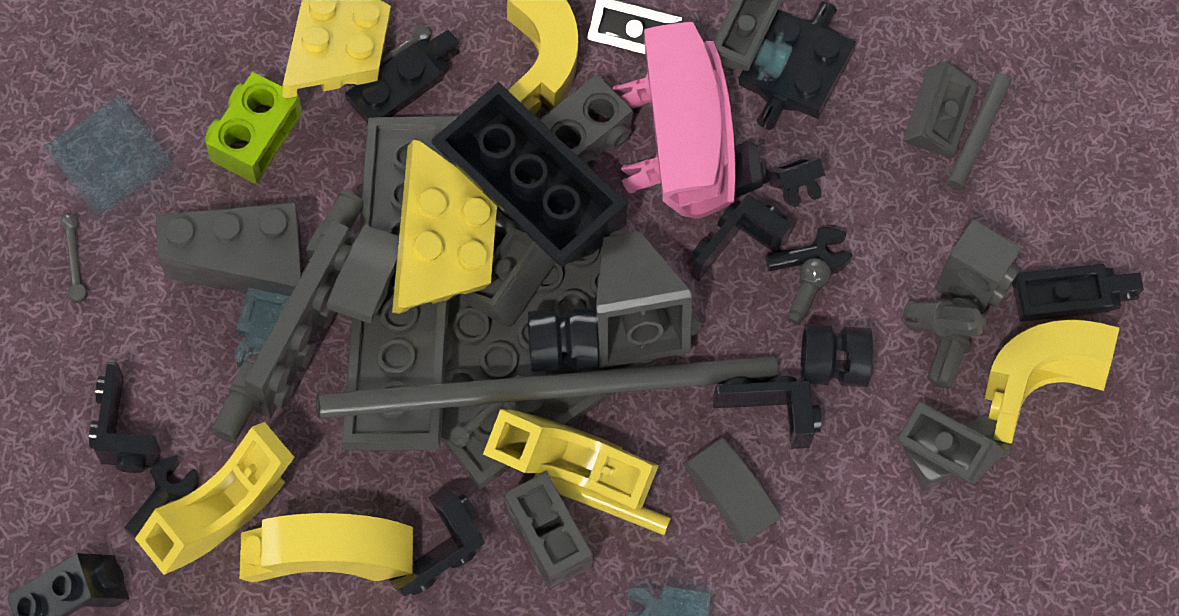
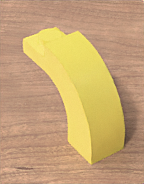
(555, 36)
(1044, 355)
(570, 454)
(221, 506)
(327, 543)

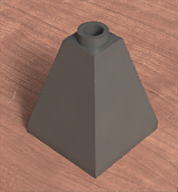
(639, 303)

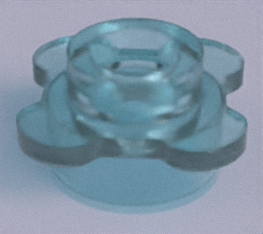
(773, 57)

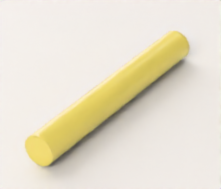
(645, 517)

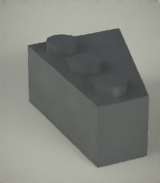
(233, 248)

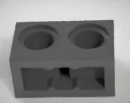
(573, 120)
(979, 267)
(548, 530)

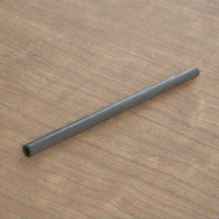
(542, 387)

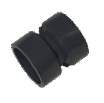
(562, 339)
(819, 354)

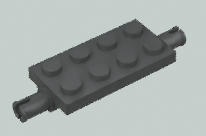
(268, 380)

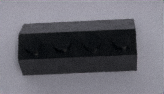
(532, 176)

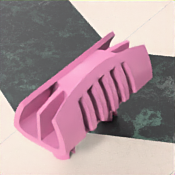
(689, 122)

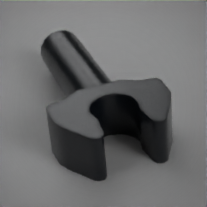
(797, 256)
(163, 492)

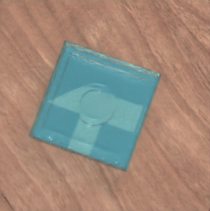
(107, 156)

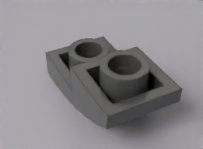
(365, 275)
(733, 489)

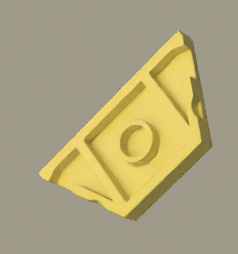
(336, 44)
(443, 232)

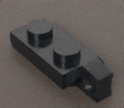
(404, 78)
(1073, 291)

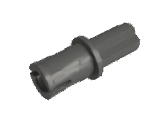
(944, 318)
(949, 353)

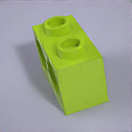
(263, 131)

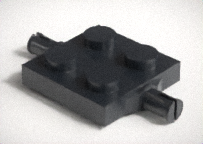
(811, 70)

